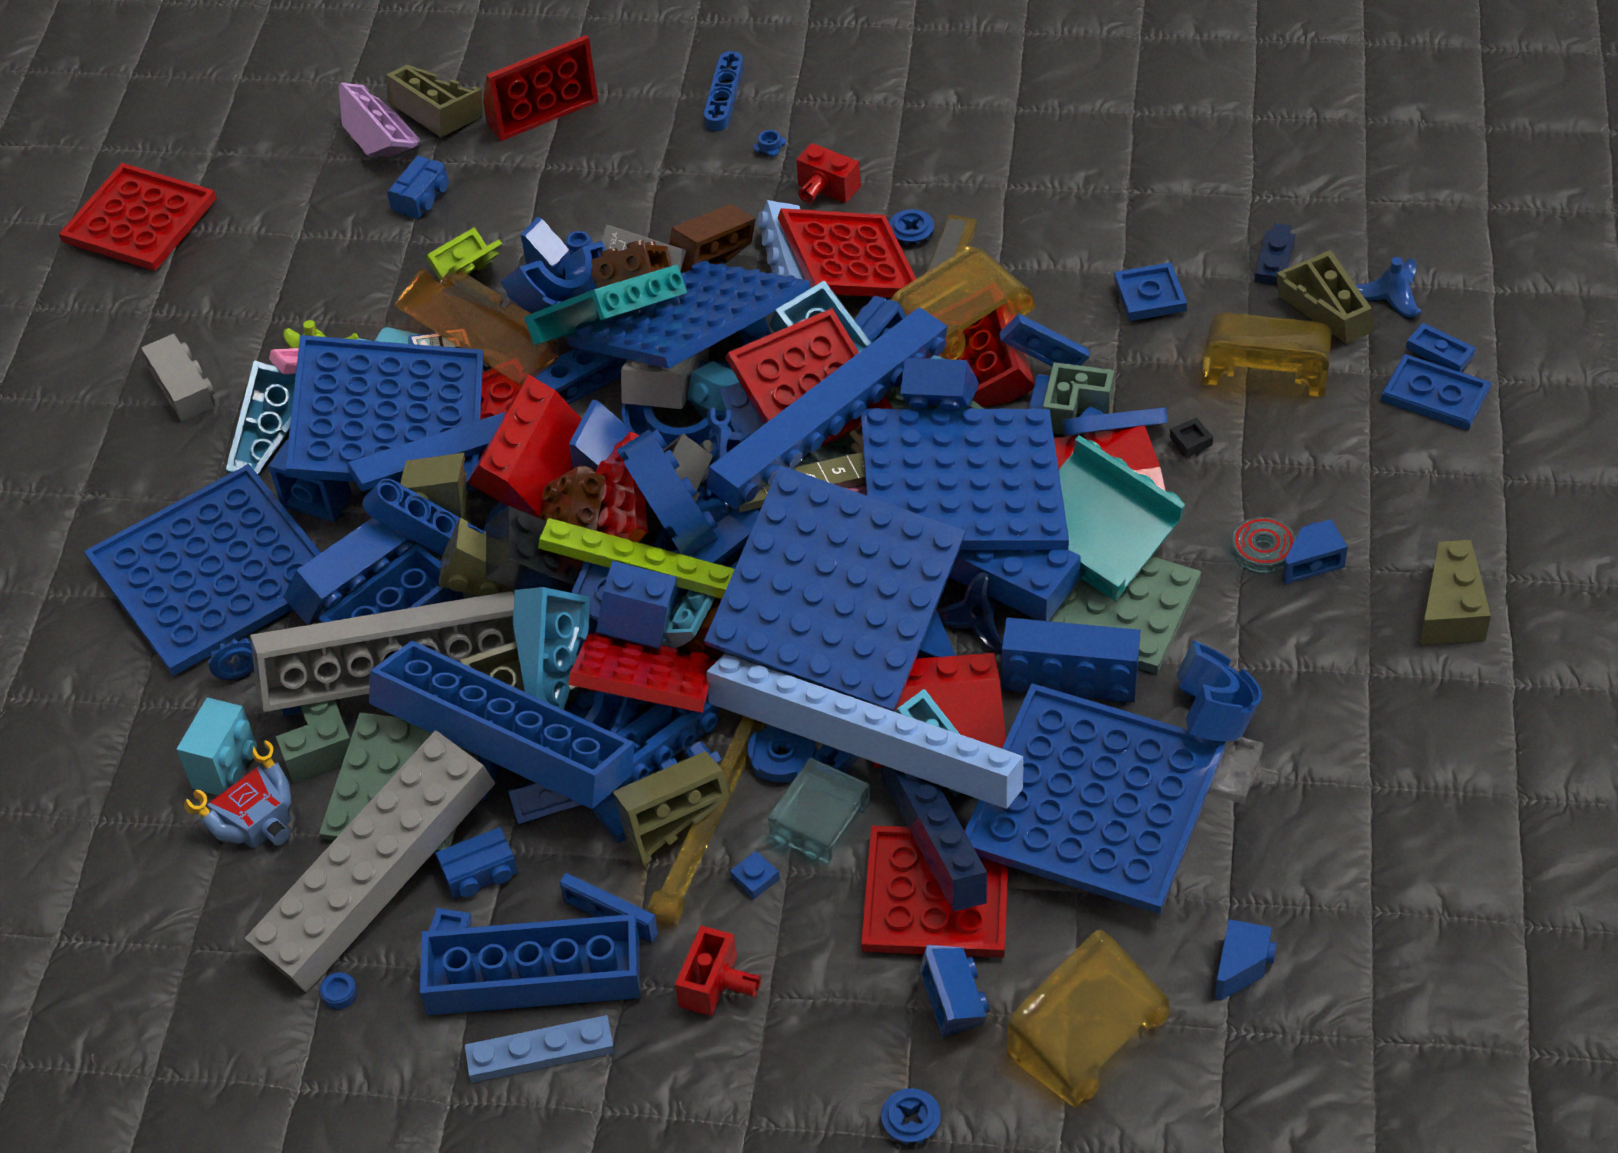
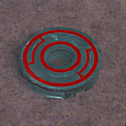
(1262, 530)

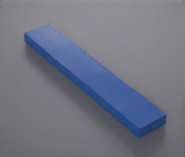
(390, 463)

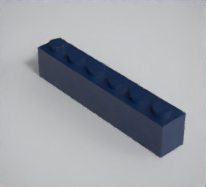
(939, 838)

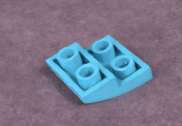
(686, 618)

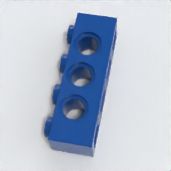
(581, 373)

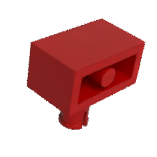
(827, 174)
(710, 972)

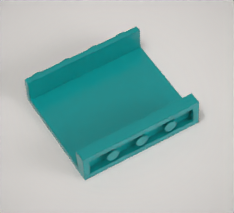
(605, 303)
(1113, 516)

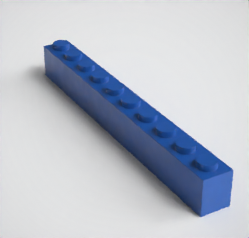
(824, 409)

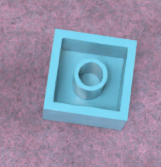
(216, 746)

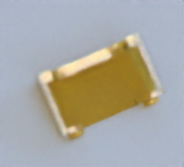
(963, 293)
(1269, 345)
(1083, 1017)

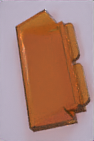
(474, 319)

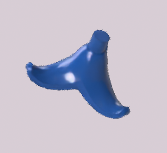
(1394, 287)

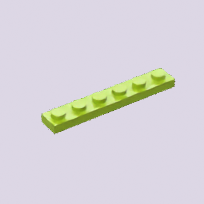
(604, 548)

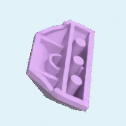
(373, 123)

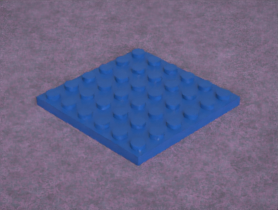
(670, 331)
(375, 397)
(971, 471)
(205, 567)
(835, 588)
(1100, 798)

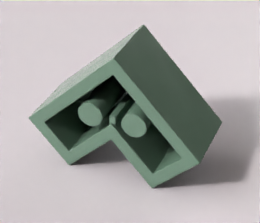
(1074, 390)
(316, 746)

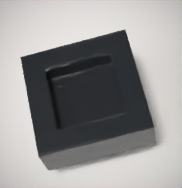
(1191, 437)

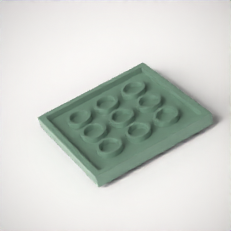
(1150, 603)
(373, 757)

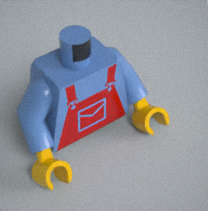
(250, 808)

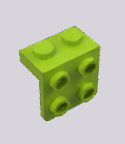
(463, 254)

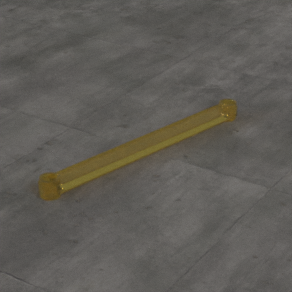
(670, 901)

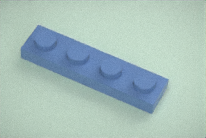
(539, 1049)

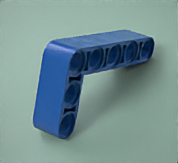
(415, 515)

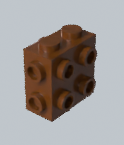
(629, 263)
(574, 498)

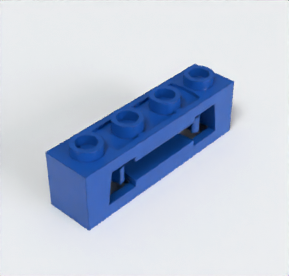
(663, 734)

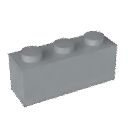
(179, 377)

